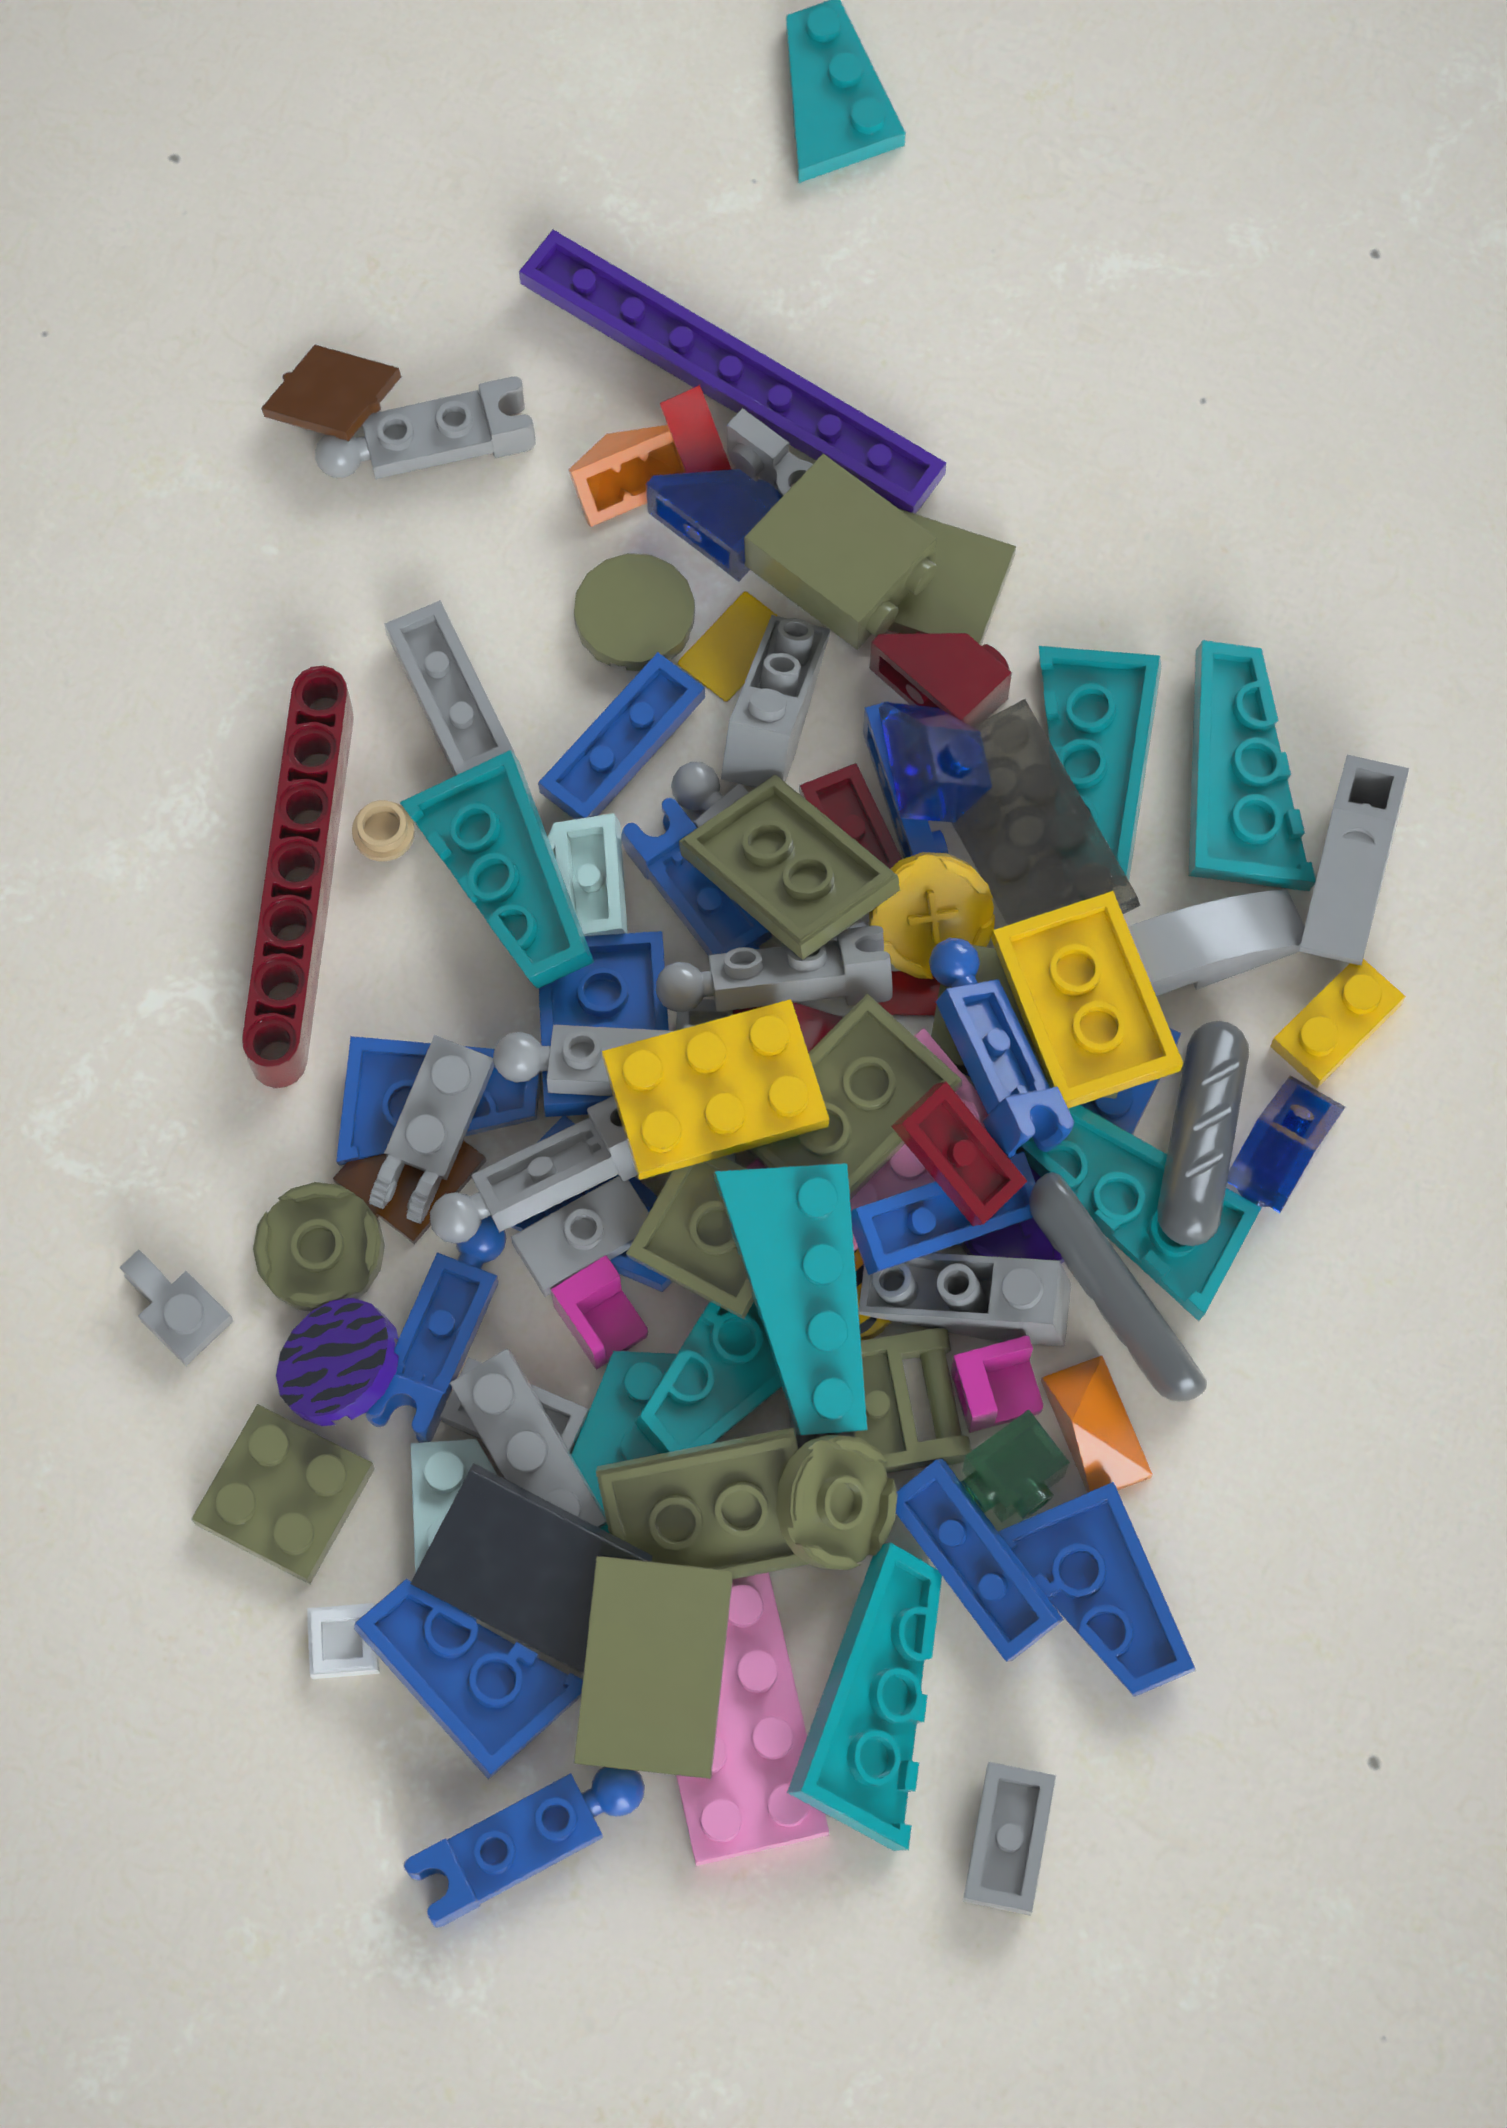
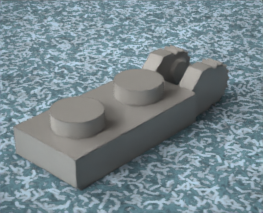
(433, 1123)

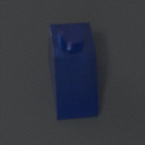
(712, 512)
(933, 762)
(1283, 1144)

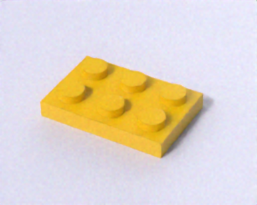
(1087, 1000)
(715, 1089)

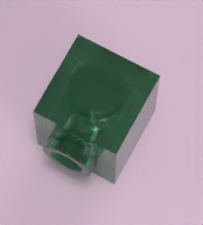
(1014, 1469)

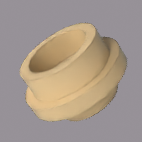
(383, 831)

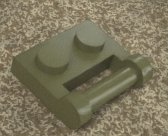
(889, 1405)

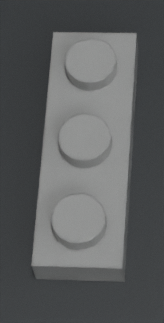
(447, 687)
(524, 1437)

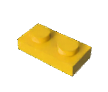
(1337, 1022)

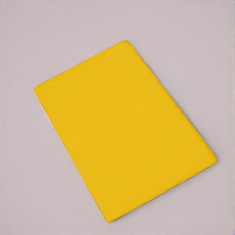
(728, 647)

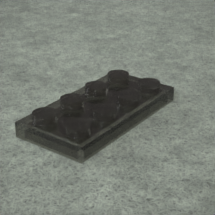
(1032, 827)

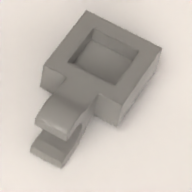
(762, 452)
(179, 1312)

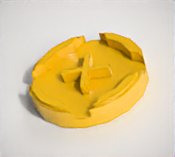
(935, 902)

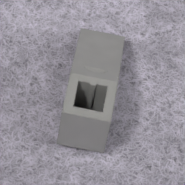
(774, 702)
(1354, 859)
(973, 1296)

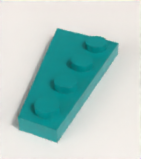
(1120, 1188)
(802, 1275)

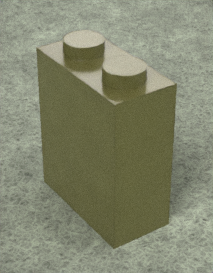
(841, 552)

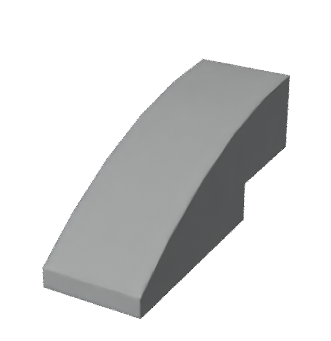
(1217, 939)

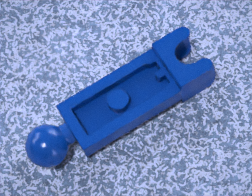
(701, 906)
(997, 1054)
(441, 1331)
(522, 1840)

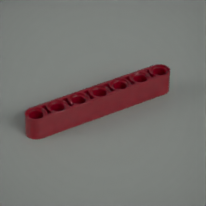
(305, 901)

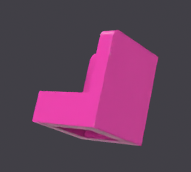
(598, 1312)
(996, 1383)

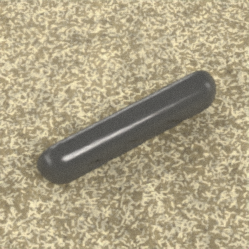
(1203, 1133)
(1114, 1290)

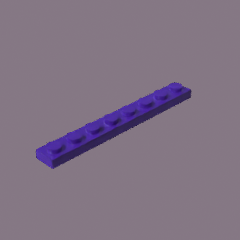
(730, 371)

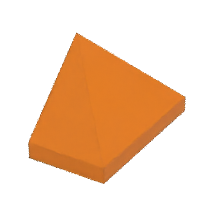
(616, 470)
(1096, 1425)

